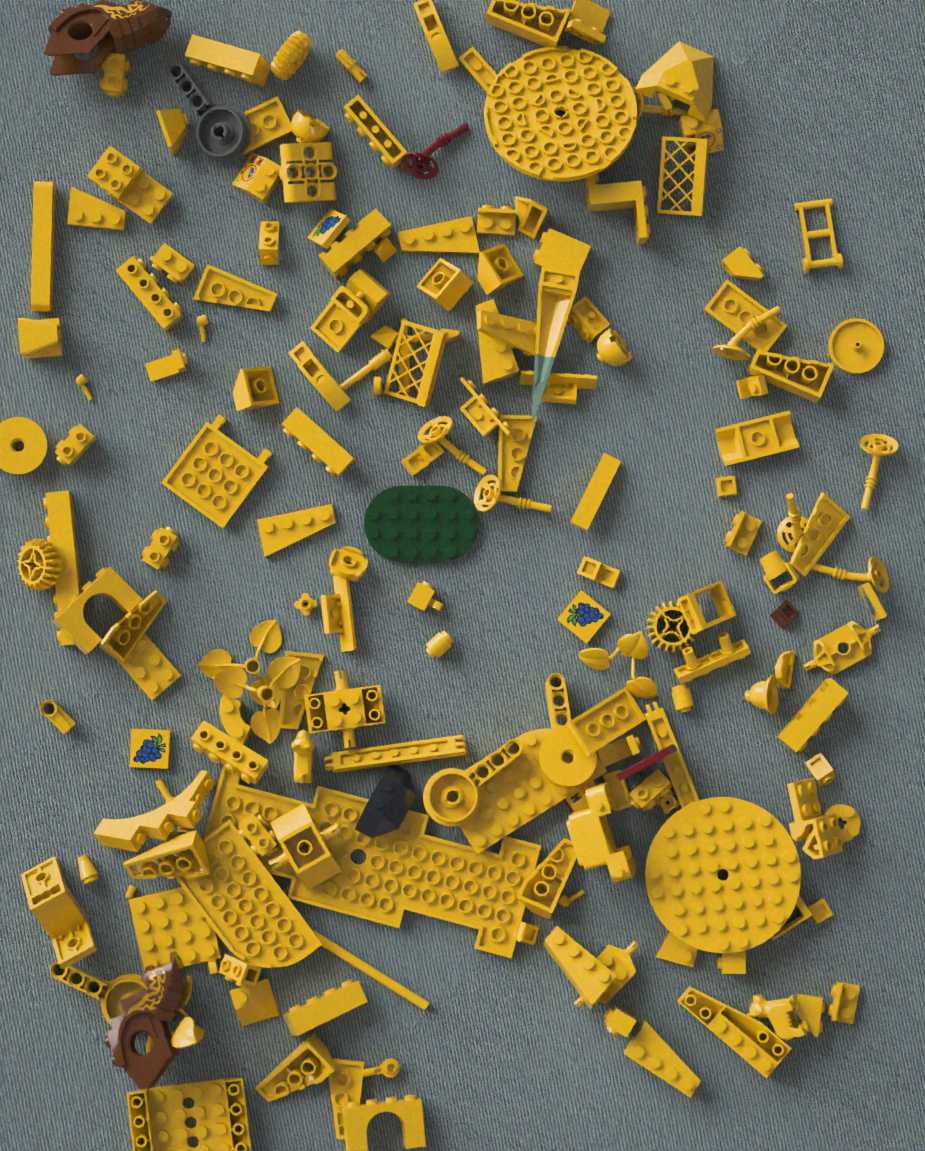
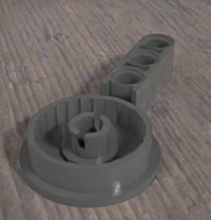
(213, 118)

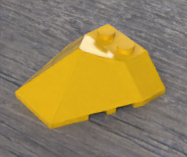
(684, 75)

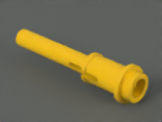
(374, 363)

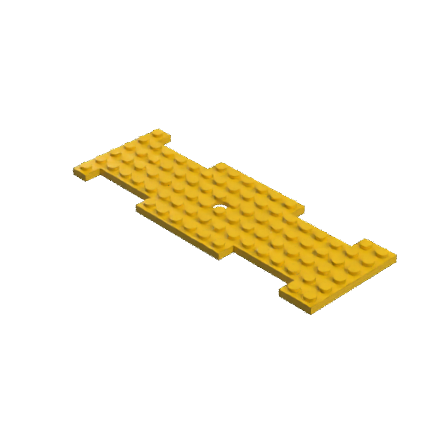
(400, 867)

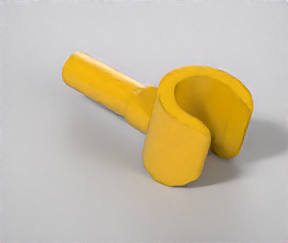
(201, 321)
(81, 380)
(564, 901)

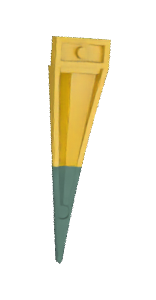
(555, 300)

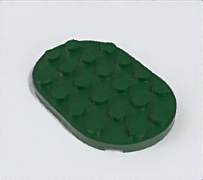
(421, 524)

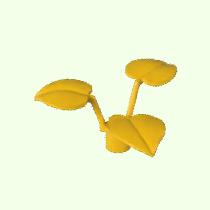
(265, 637)
(629, 645)
(282, 670)
(187, 1032)

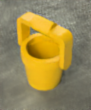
(775, 566)

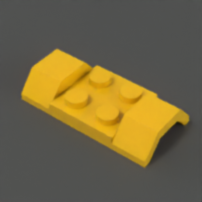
(756, 438)

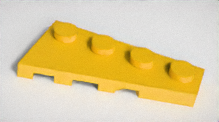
(513, 451)
(285, 529)
(292, 699)

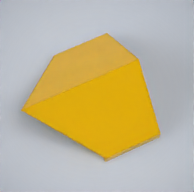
(530, 216)

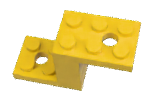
(620, 196)
(58, 912)

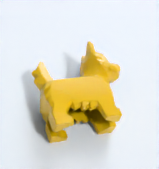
(303, 757)
(780, 1014)

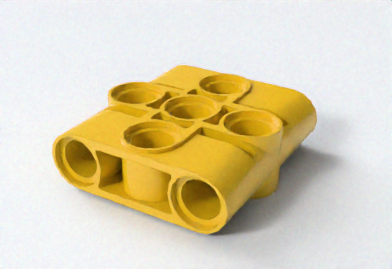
(317, 153)

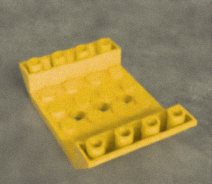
(219, 1109)

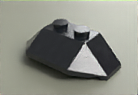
(387, 803)

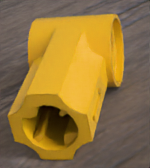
(58, 717)

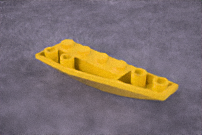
(739, 1031)

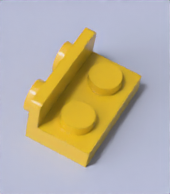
(496, 221)
(172, 263)
(587, 319)
(743, 533)
(844, 1002)

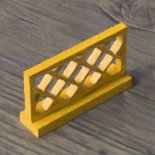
(699, 172)
(431, 367)

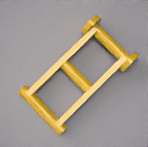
(837, 258)

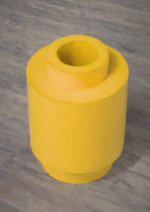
(439, 644)
(682, 698)

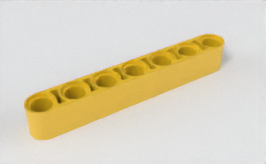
(42, 246)

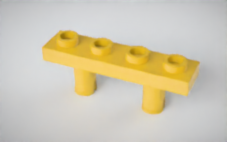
(720, 658)

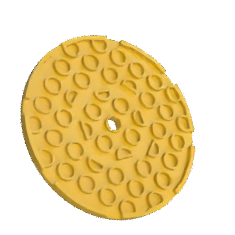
(551, 147)
(760, 880)

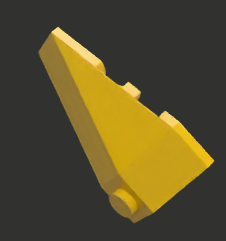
(130, 629)
(178, 857)
(544, 885)
(303, 1067)

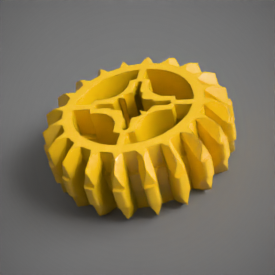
(291, 55)
(39, 564)
(658, 637)

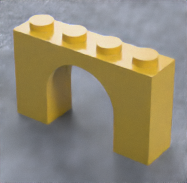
(71, 619)
(408, 1110)

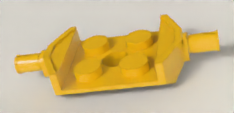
(826, 648)
(621, 964)

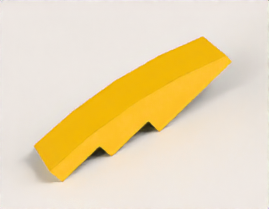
(595, 492)

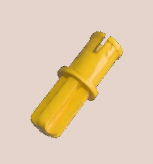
(351, 65)

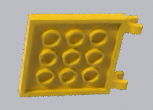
(216, 473)
(173, 923)

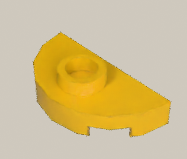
(784, 669)

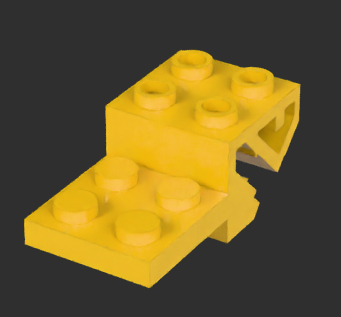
(129, 185)
(350, 309)
(810, 824)

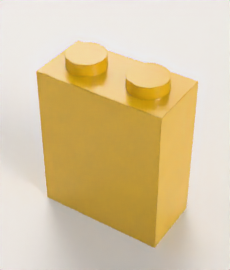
(561, 252)

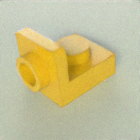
(752, 386)
(820, 769)

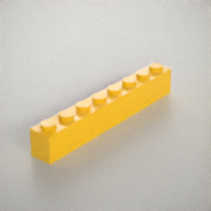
(63, 536)

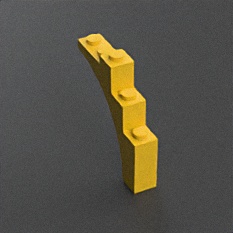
(158, 824)

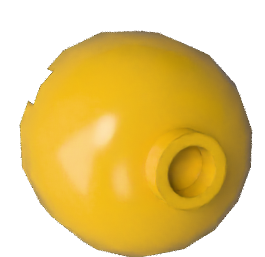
(307, 128)
(612, 349)

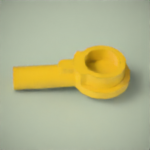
(388, 1068)

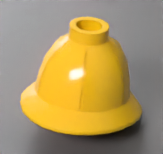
(764, 695)

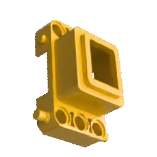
(593, 837)

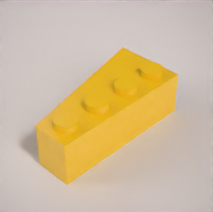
(812, 715)

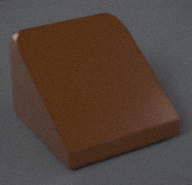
(784, 614)

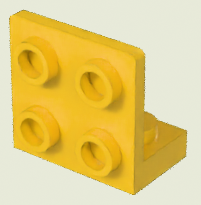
(587, 21)

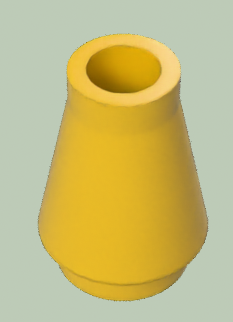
(87, 870)

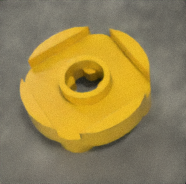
(348, 571)
(852, 820)

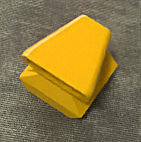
(40, 338)

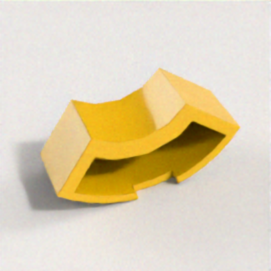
(232, 719)

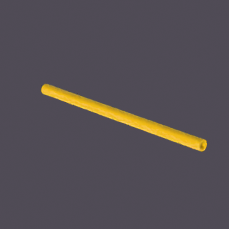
(372, 972)

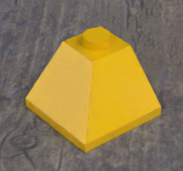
(173, 127)
(497, 269)
(255, 389)
(254, 1003)

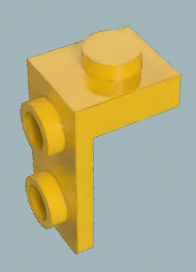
(269, 243)
(167, 366)
(619, 750)

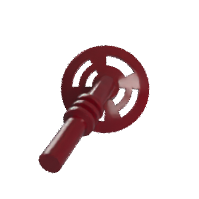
(422, 162)

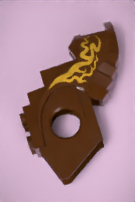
(103, 25)
(149, 1013)

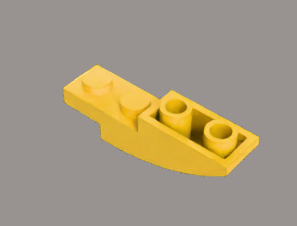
(436, 35)
(319, 376)

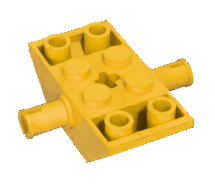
(324, 709)
(310, 866)

